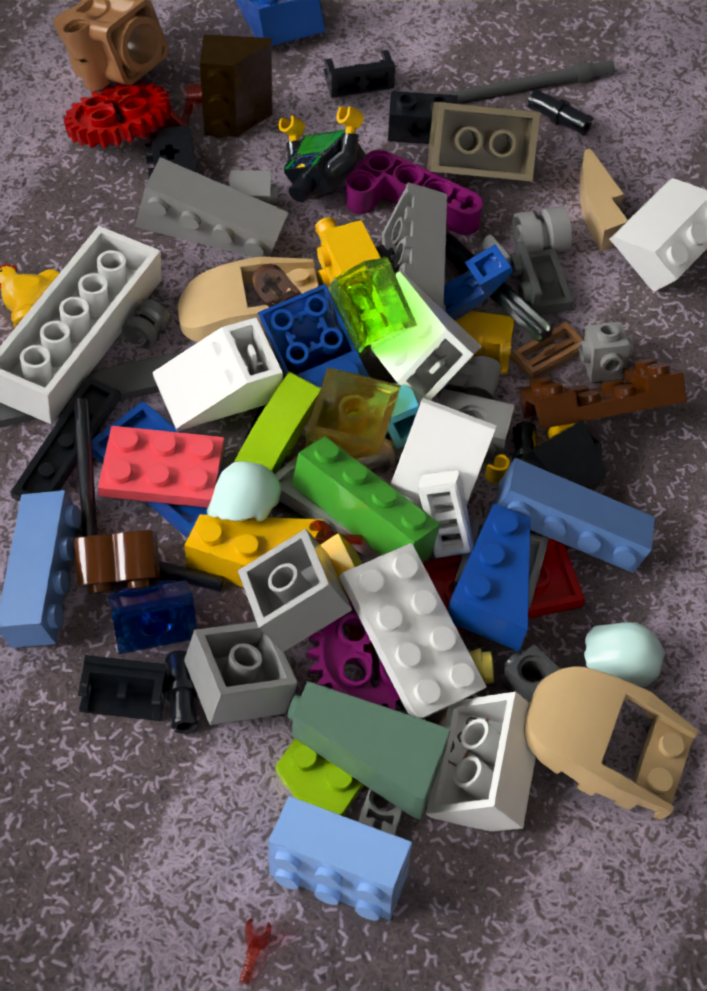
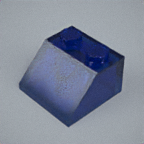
(152, 616)

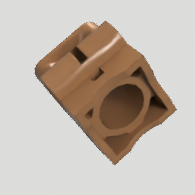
(112, 40)

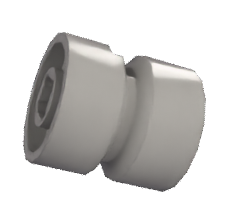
(543, 231)

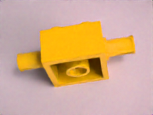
(342, 248)

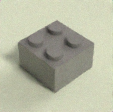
(294, 590)
(239, 673)

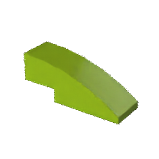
(280, 423)

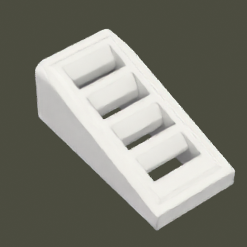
(444, 489)

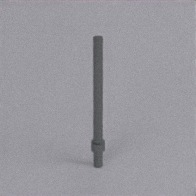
(580, 72)

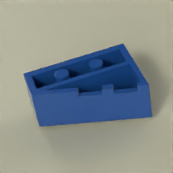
(495, 581)

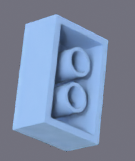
(338, 859)

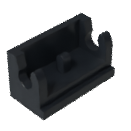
(360, 77)
(123, 688)

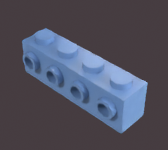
(577, 515)
(38, 569)

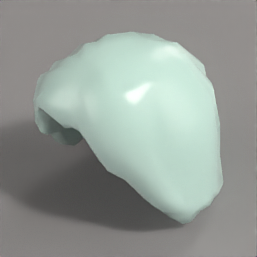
(245, 492)
(625, 652)

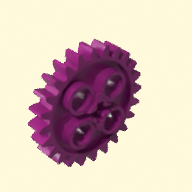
(336, 652)

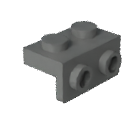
(541, 280)

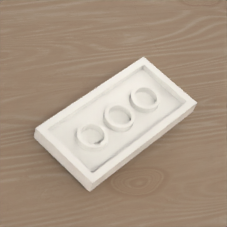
(412, 632)

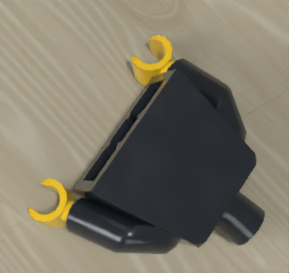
(566, 453)

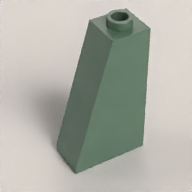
(372, 743)

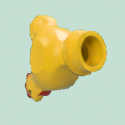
(23, 290)

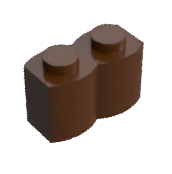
(117, 560)

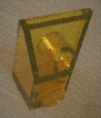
(353, 412)

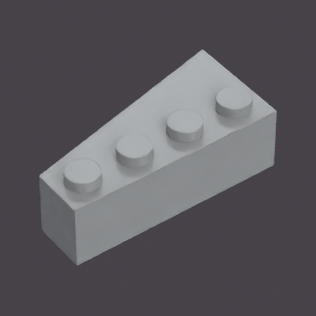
(208, 212)
(419, 239)

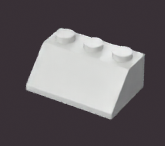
(665, 233)
(495, 779)

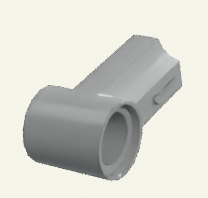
(477, 378)

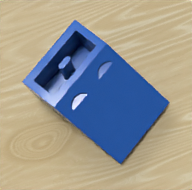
(283, 18)
(310, 336)

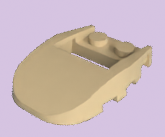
(219, 295)
(572, 726)

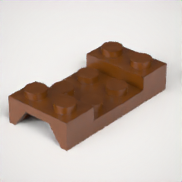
(645, 387)

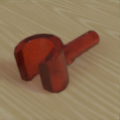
(193, 96)
(322, 526)
(255, 944)

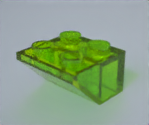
(371, 304)

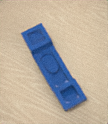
(470, 289)

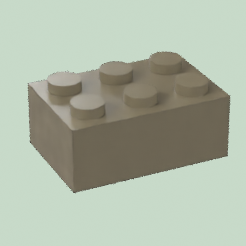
(483, 141)

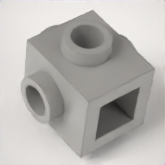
(605, 351)

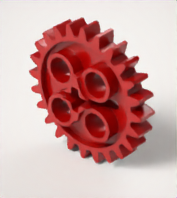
(96, 120)

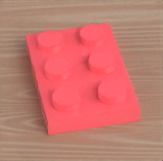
(161, 466)

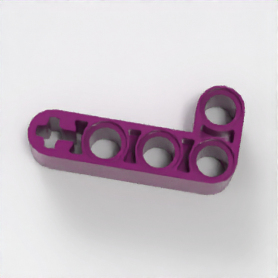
(387, 175)

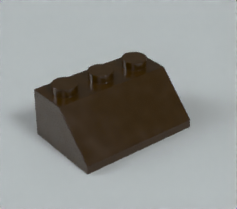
(235, 83)

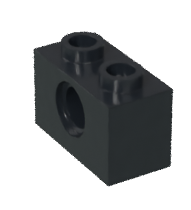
(412, 115)

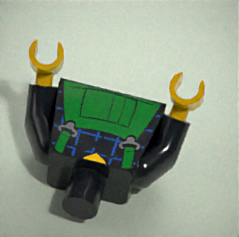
(321, 159)

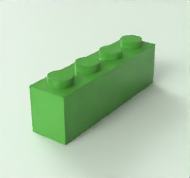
(362, 500)

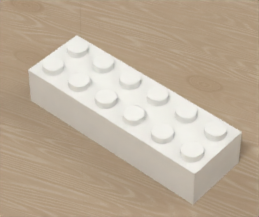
(75, 322)

